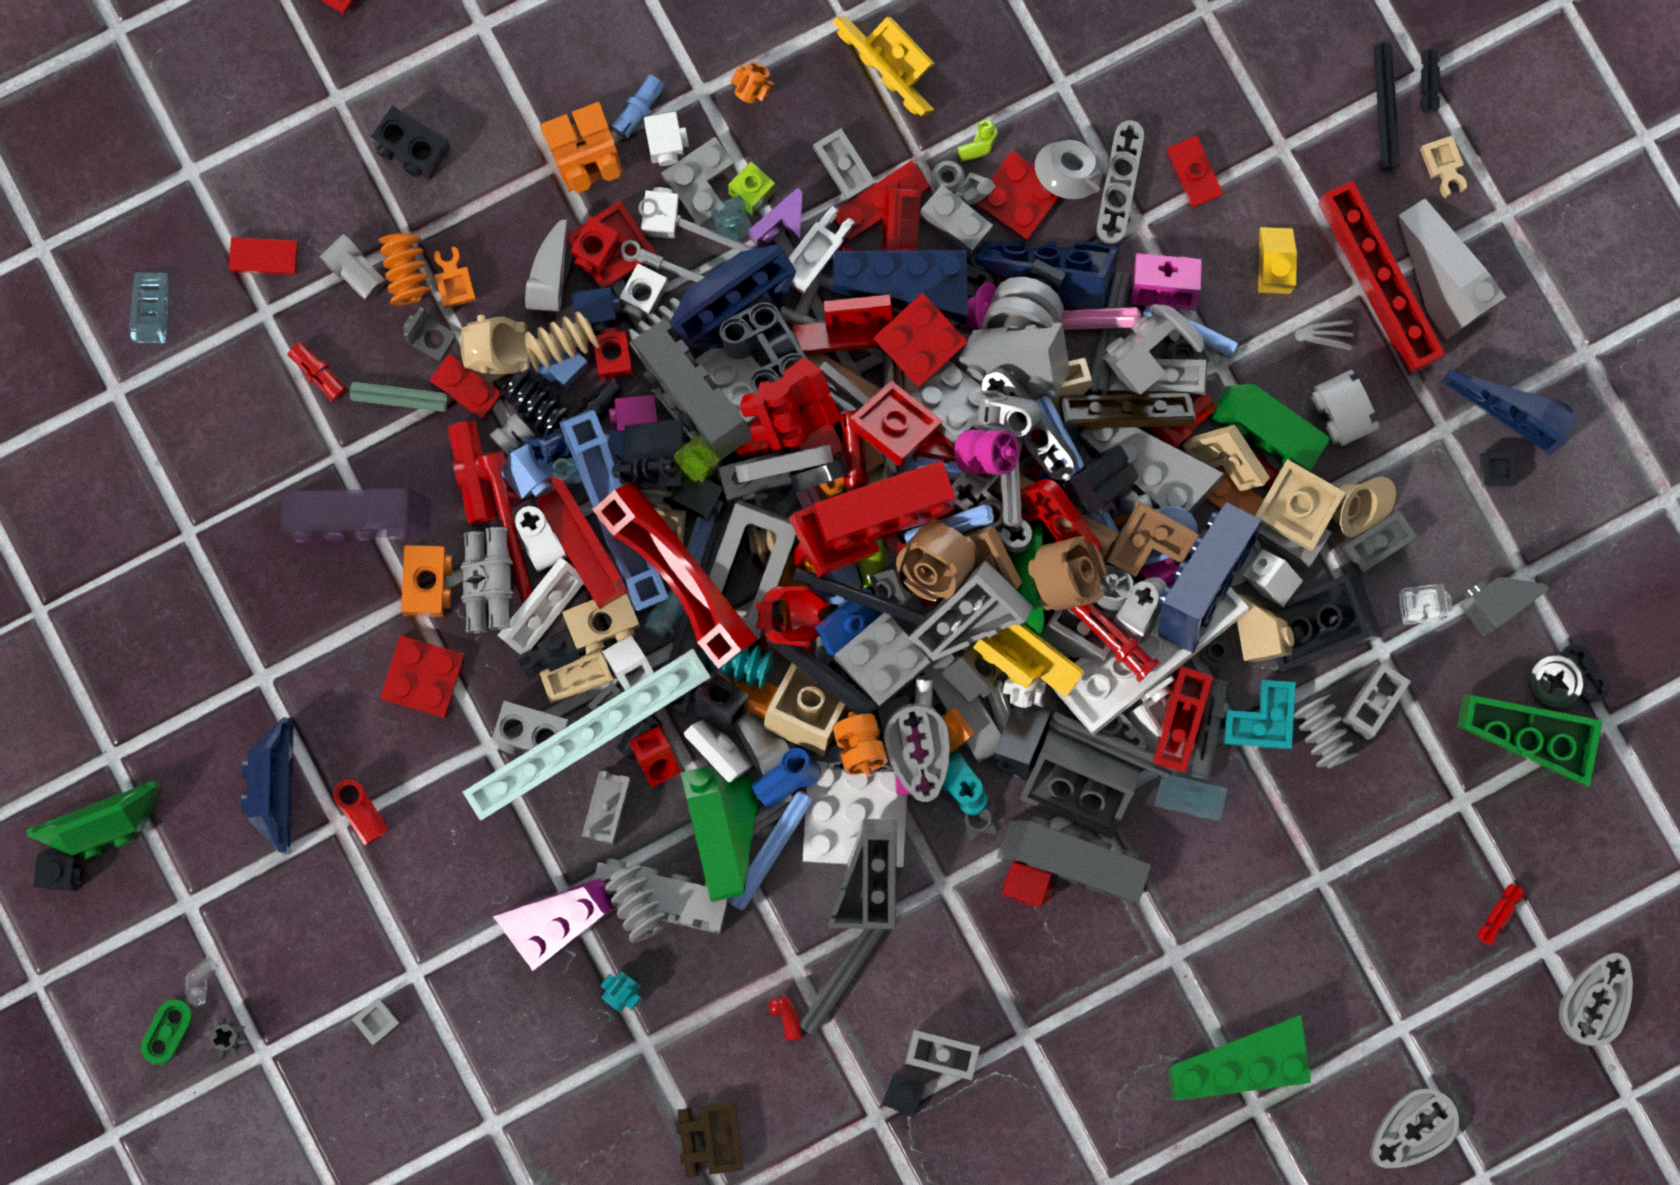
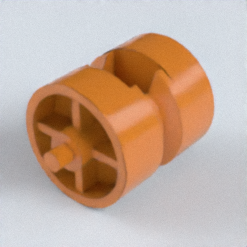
(858, 739)

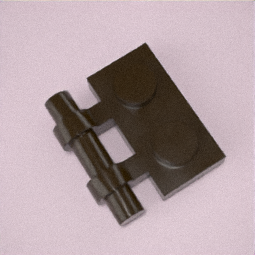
(721, 1139)

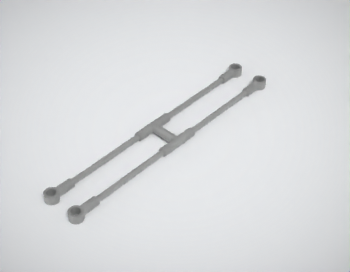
(795, 317)

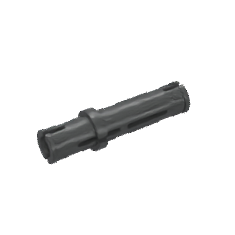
(1209, 731)

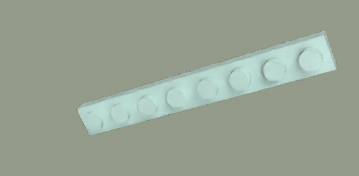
(586, 735)

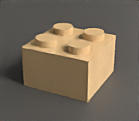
(804, 712)

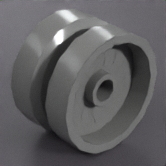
(1023, 303)

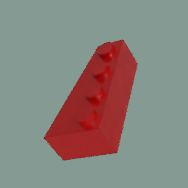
(885, 507)

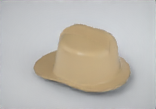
(1364, 505)

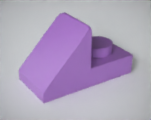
(785, 215)

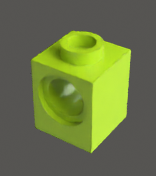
(753, 188)

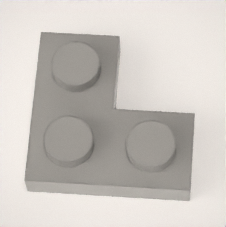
(692, 177)

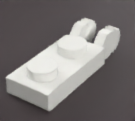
(817, 250)

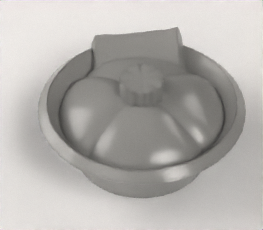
(1069, 169)

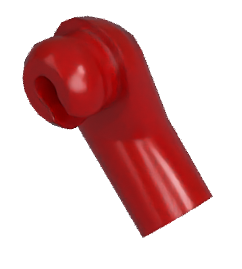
(790, 1017)

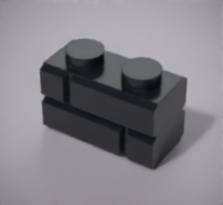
(1101, 481)

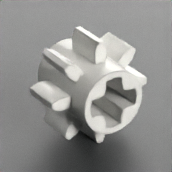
(1024, 697)

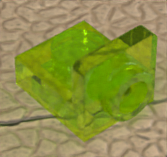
(696, 460)

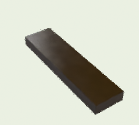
(1127, 410)

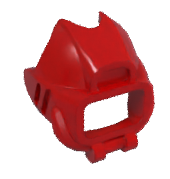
(802, 615)

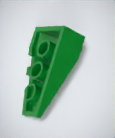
(722, 827)

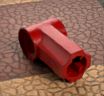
(1177, 435)
(361, 814)

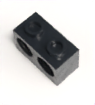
(415, 137)

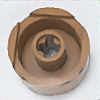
(936, 561)
(1068, 573)

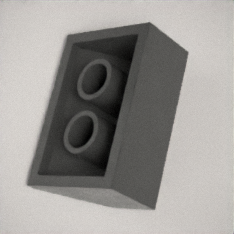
(1081, 783)

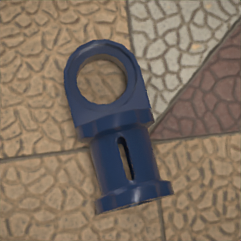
(548, 447)

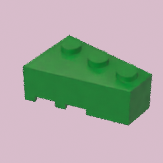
(1269, 425)

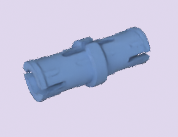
(638, 106)

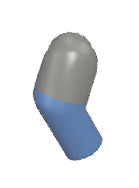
(1130, 501)

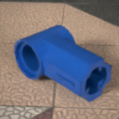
(785, 779)

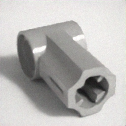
(347, 262)

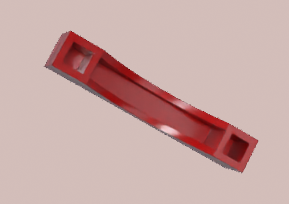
(639, 525)

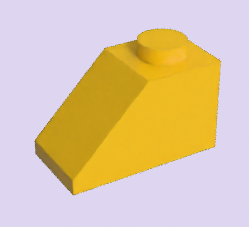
(1277, 260)

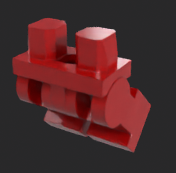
(790, 406)

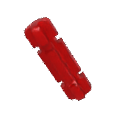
(1501, 914)

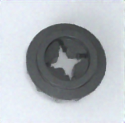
(1542, 683)

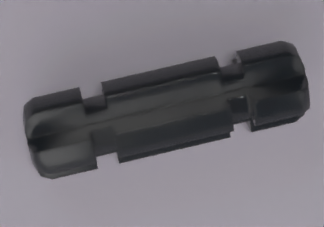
(1430, 80)

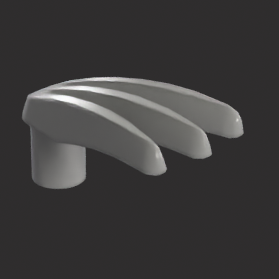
(1318, 334)

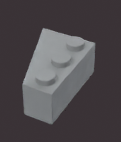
(1032, 356)
(976, 610)

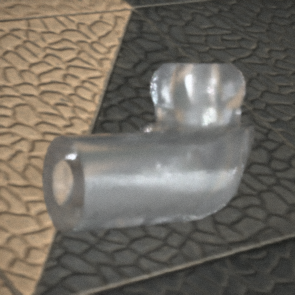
(197, 981)

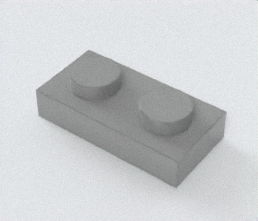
(844, 164)

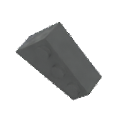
(869, 881)

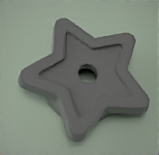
(974, 828)

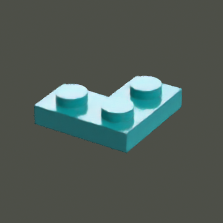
(1270, 726)

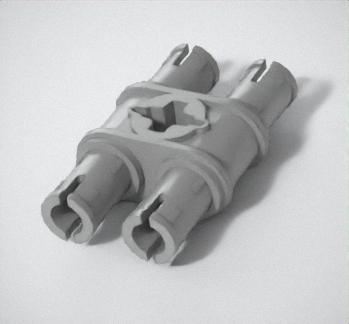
(486, 580)

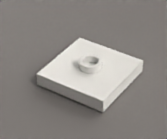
(718, 750)

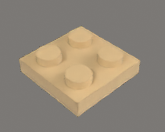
(1299, 505)

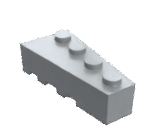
(1163, 471)

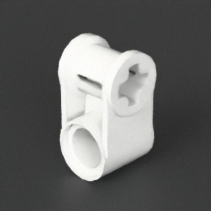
(540, 543)

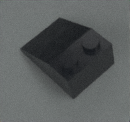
(1327, 621)

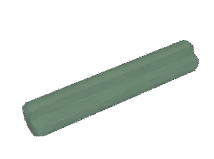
(398, 396)

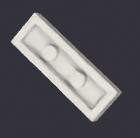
(542, 607)

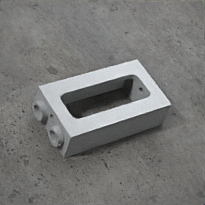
(786, 537)

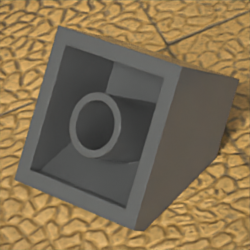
(1498, 601)

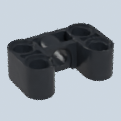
(773, 339)

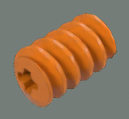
(403, 268)

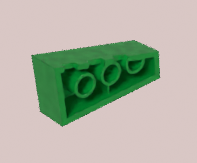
(1545, 737)
(1253, 1062)

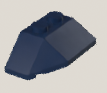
(733, 287)
(270, 785)

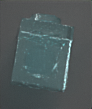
(731, 219)

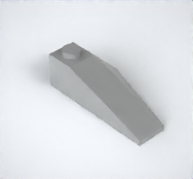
(1450, 277)

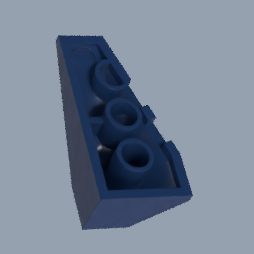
(1087, 267)
(1529, 415)

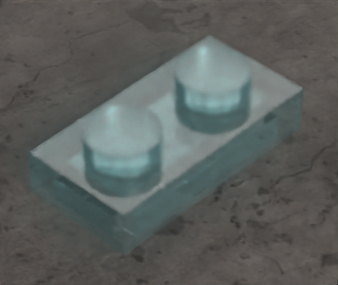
(1191, 797)

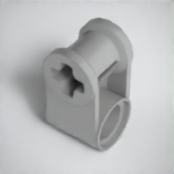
(1000, 413)
(1140, 613)

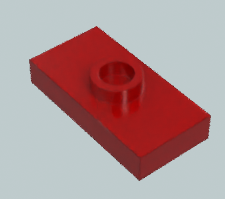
(1194, 172)

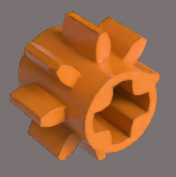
(752, 82)

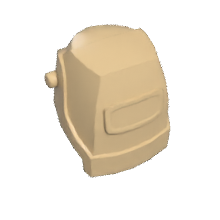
(495, 346)

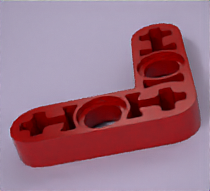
(1045, 508)

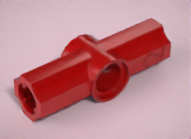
(469, 478)

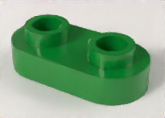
(165, 1030)

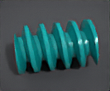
(747, 665)

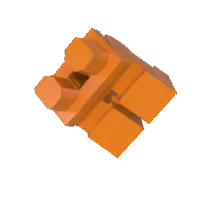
(583, 163)

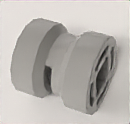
(506, 440)

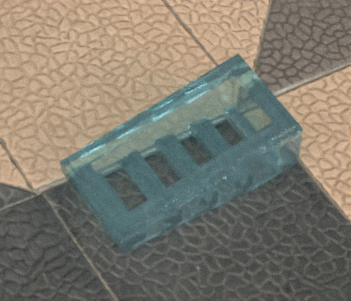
(149, 328)

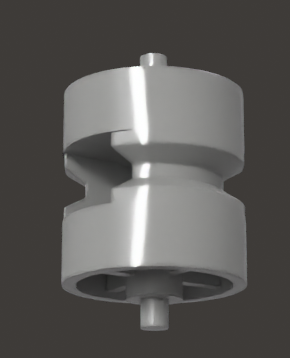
(1117, 589)

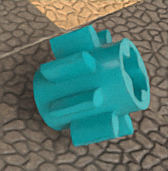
(620, 992)

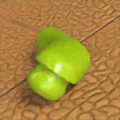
(982, 143)

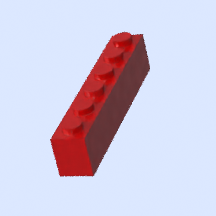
(1381, 278)

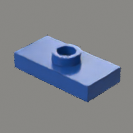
(845, 624)

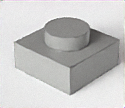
(375, 1021)

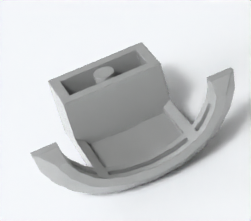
(1131, 356)

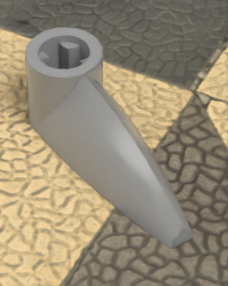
(547, 274)
(761, 745)

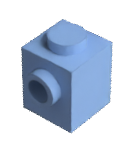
(525, 475)

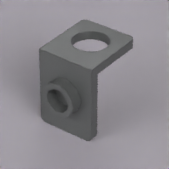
(416, 329)

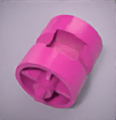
(986, 452)

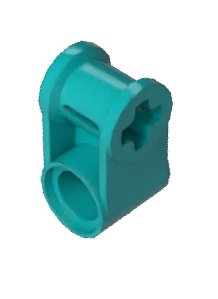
(962, 781)

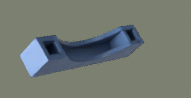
(595, 469)

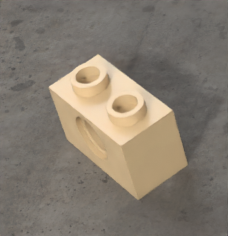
(581, 620)

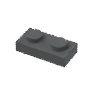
(1380, 542)

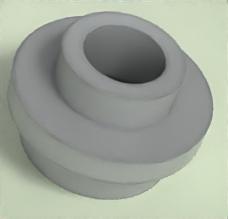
(948, 167)

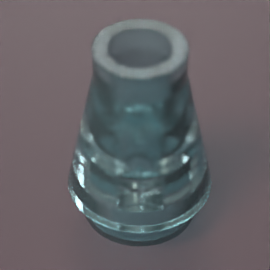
(664, 617)

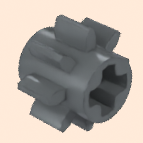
(216, 1035)

